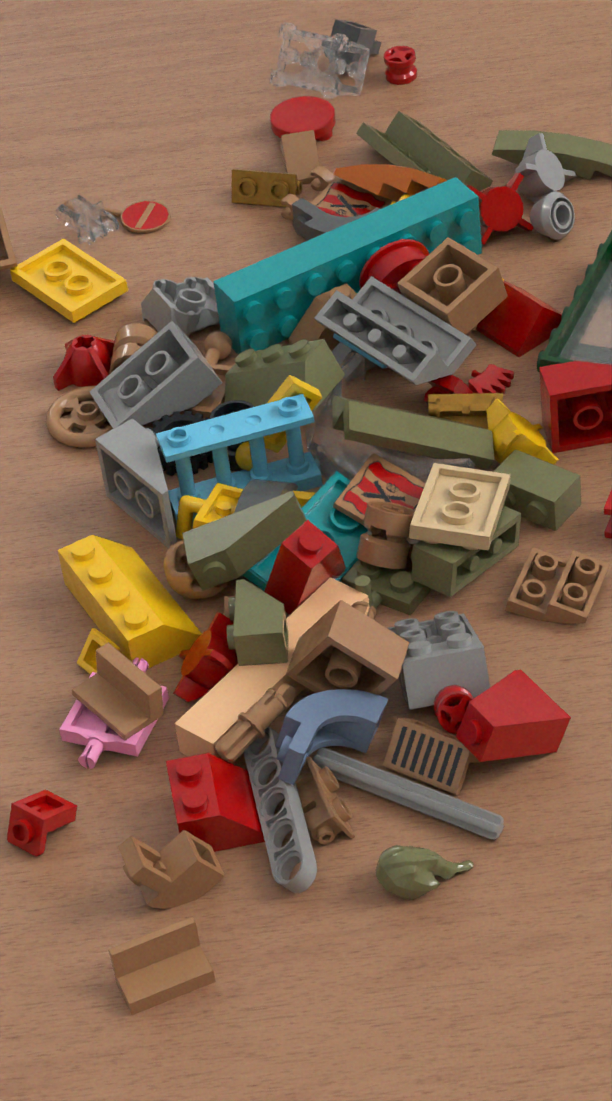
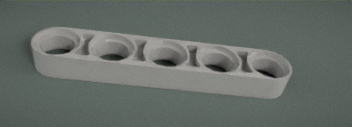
(287, 819)

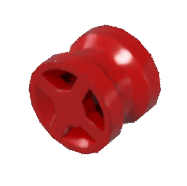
(400, 65)
(451, 716)

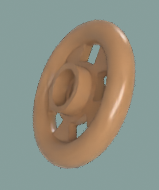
(84, 416)

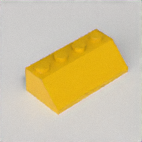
(126, 600)

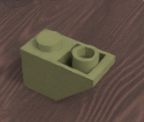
(259, 626)

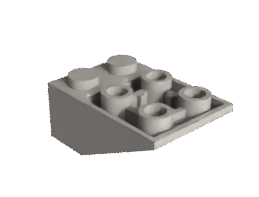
(439, 656)

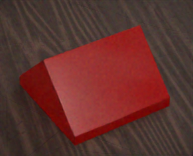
(519, 321)

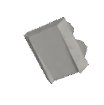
(187, 304)

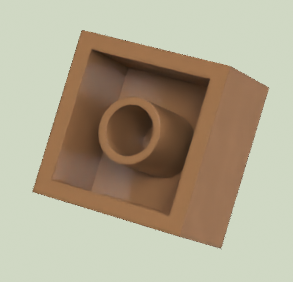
(455, 286)
(348, 652)

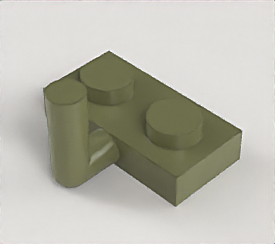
(386, 586)

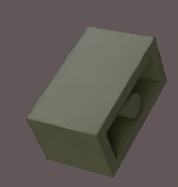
(540, 489)

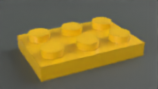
(69, 280)

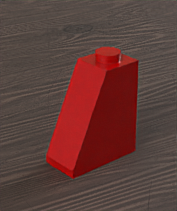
(303, 566)
(512, 721)

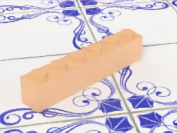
(244, 685)

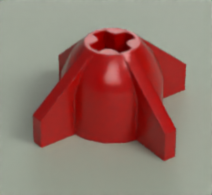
(501, 208)
(84, 362)
(206, 661)

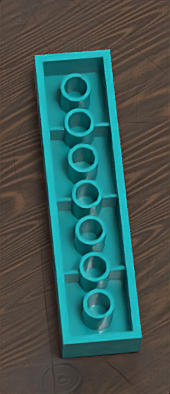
(271, 296)

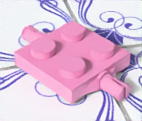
(88, 730)

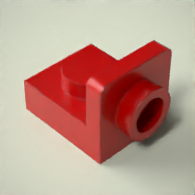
(35, 817)

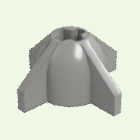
(541, 170)

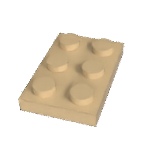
(460, 507)

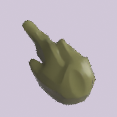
(411, 870)

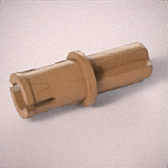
(251, 726)

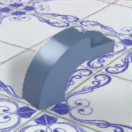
(325, 720)

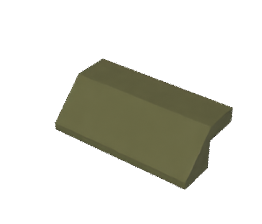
(415, 146)
(412, 432)

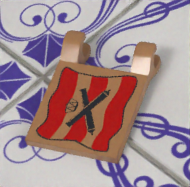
(337, 197)
(379, 482)

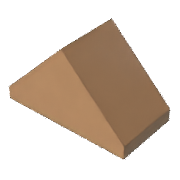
(300, 154)

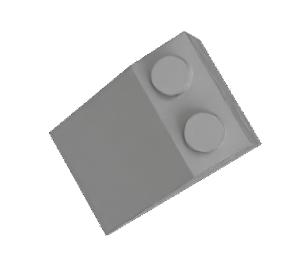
(156, 380)
(136, 478)

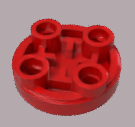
(303, 114)

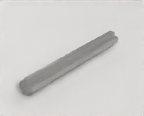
(411, 794)

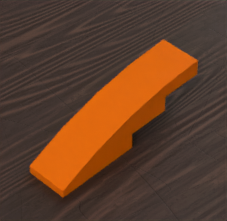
(388, 179)

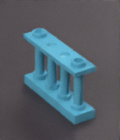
(235, 428)

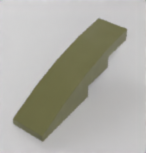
(573, 152)

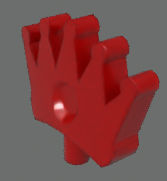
(491, 380)

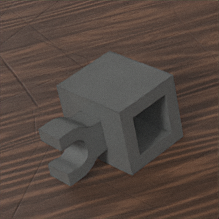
(359, 34)

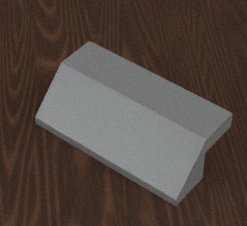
(396, 332)

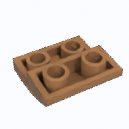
(557, 587)

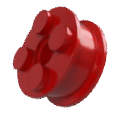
(393, 262)

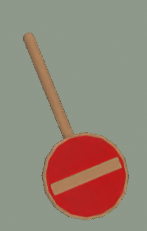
(142, 216)

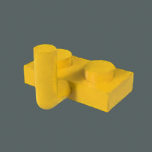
(219, 504)

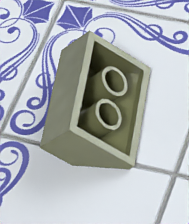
(262, 372)

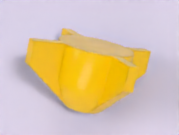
(514, 432)

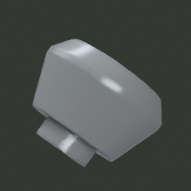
(553, 216)

